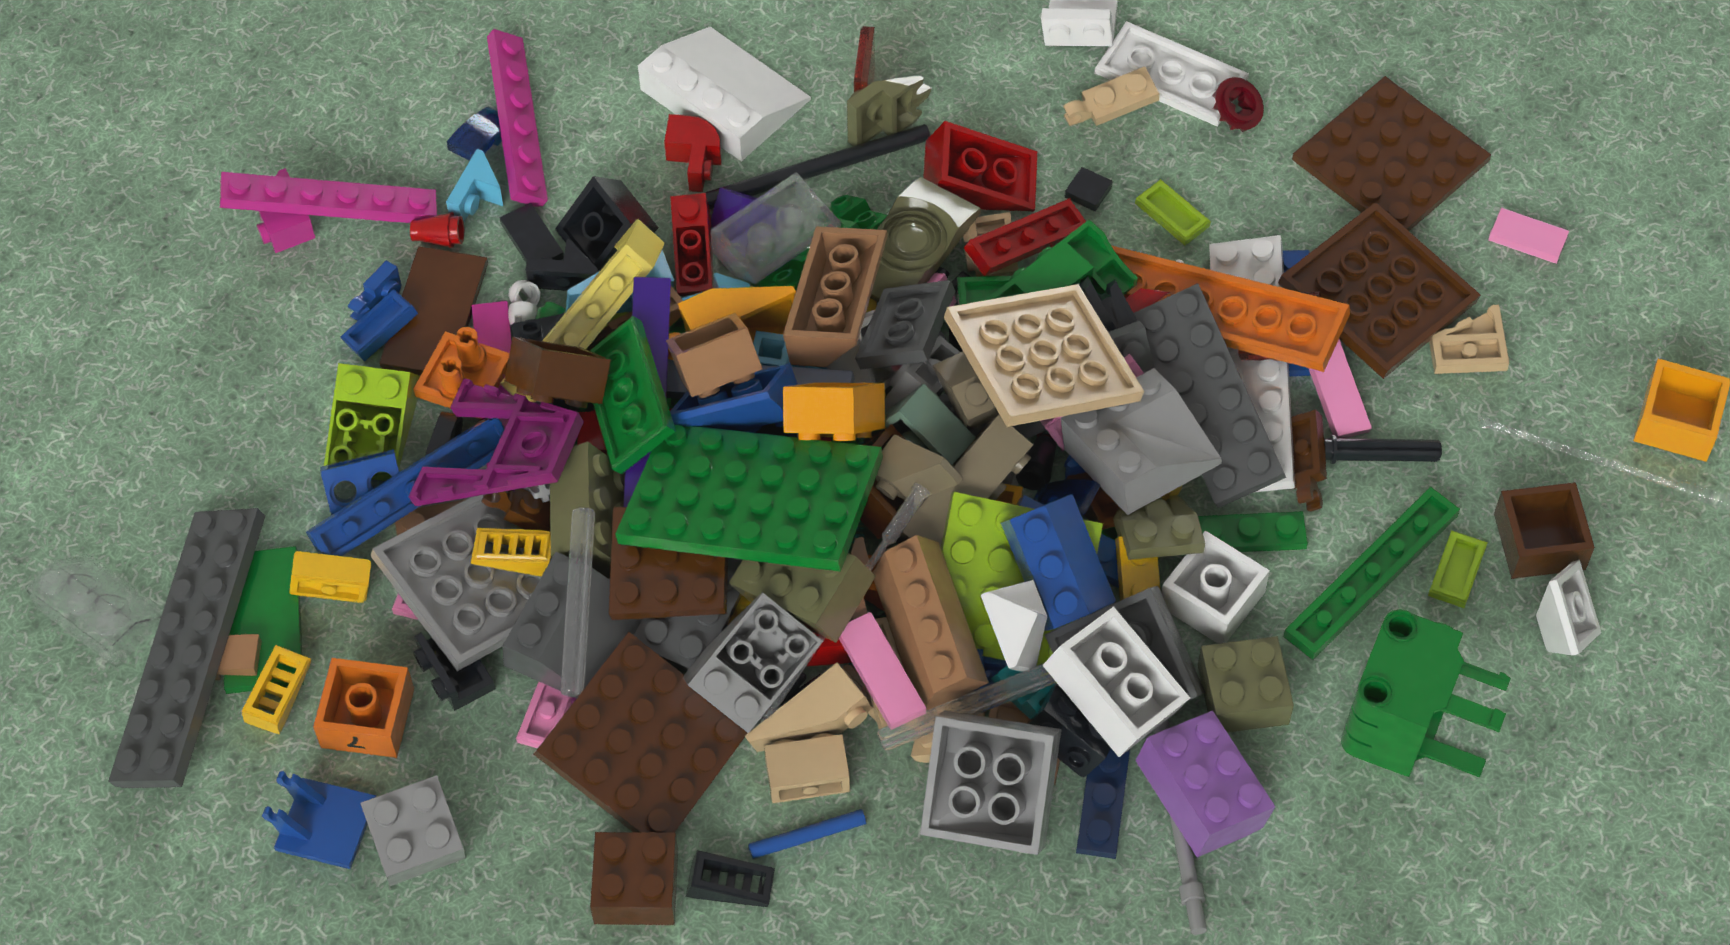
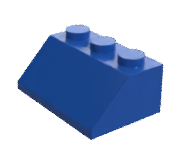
(739, 406)
(1061, 559)

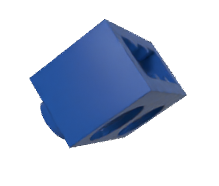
(357, 471)

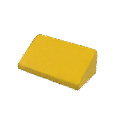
(330, 577)

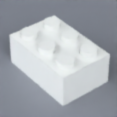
(1116, 681)

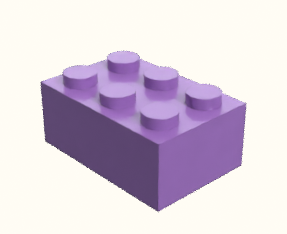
(1205, 783)

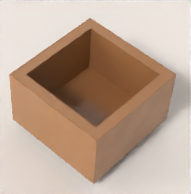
(714, 356)

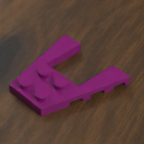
(527, 454)

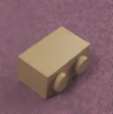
(807, 768)

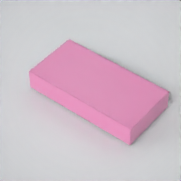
(1528, 235)

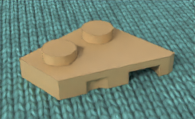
(1471, 345)

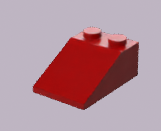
(981, 168)

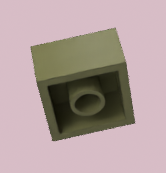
(1246, 684)

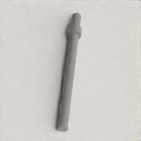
(1191, 890)

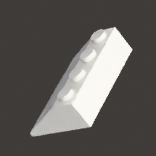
(723, 85)

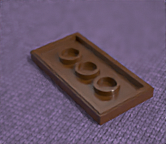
(442, 292)

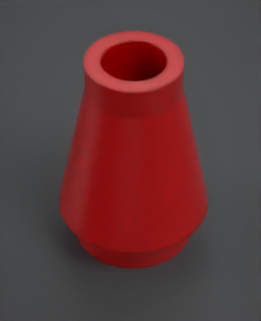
(439, 230)

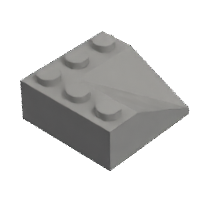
(1140, 446)
(990, 782)

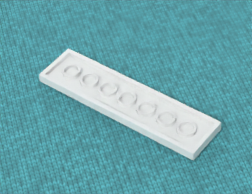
(1264, 379)

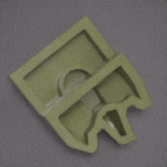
(885, 107)
(1160, 529)

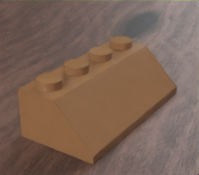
(833, 294)
(928, 621)

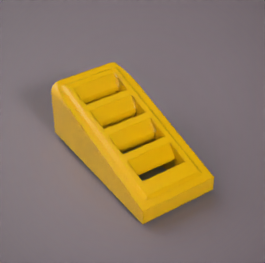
(521, 563)
(256, 699)

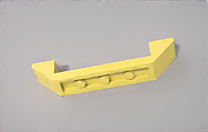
(607, 292)

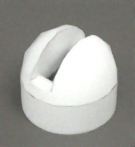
(527, 288)
(521, 311)

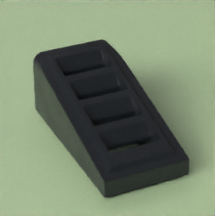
(715, 892)

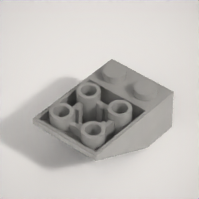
(752, 661)

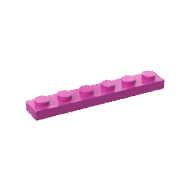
(517, 118)
(326, 198)

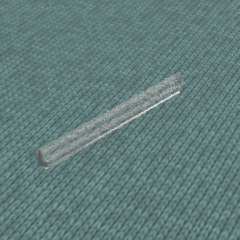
(577, 602)
(971, 703)

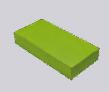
(1172, 212)
(1457, 569)

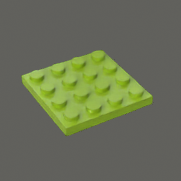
(984, 562)

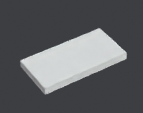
(1179, 73)

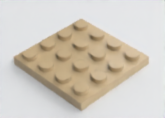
(1043, 355)

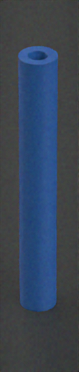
(807, 833)

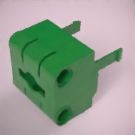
(1408, 691)

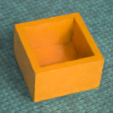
(834, 410)
(1682, 410)

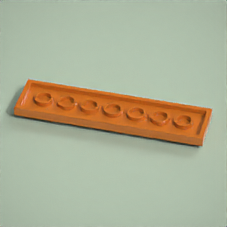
(1249, 312)

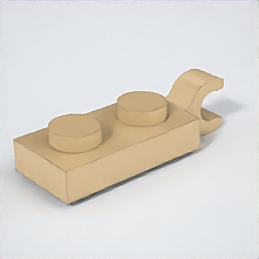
(1113, 98)

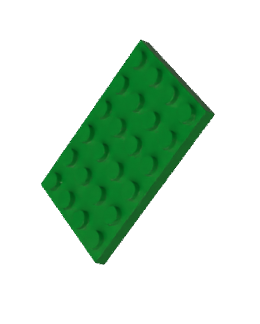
(751, 497)

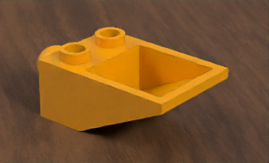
(757, 307)

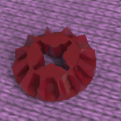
(1248, 99)

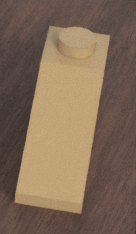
(824, 706)

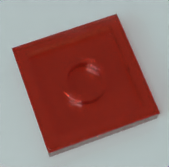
(865, 58)

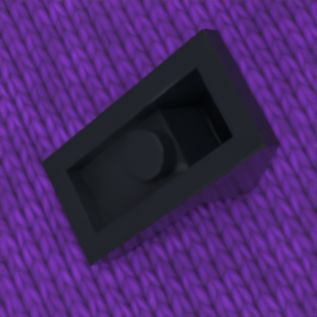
(560, 274)

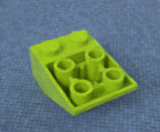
(370, 413)

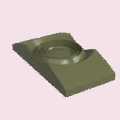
(921, 234)

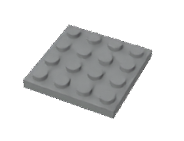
(458, 603)

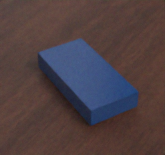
(379, 325)

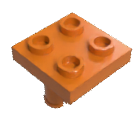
(456, 359)

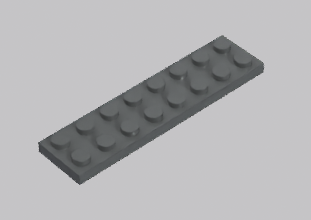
(187, 649)

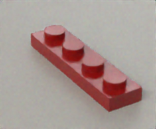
(1024, 237)

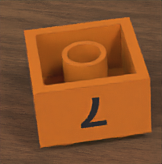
(364, 707)

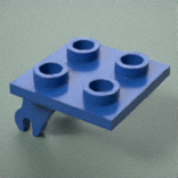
(322, 822)

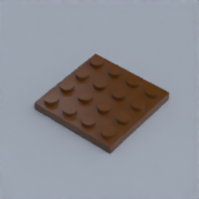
(1391, 154)
(1390, 281)
(641, 740)

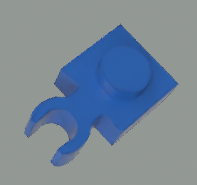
(375, 289)

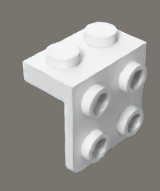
(1079, 22)

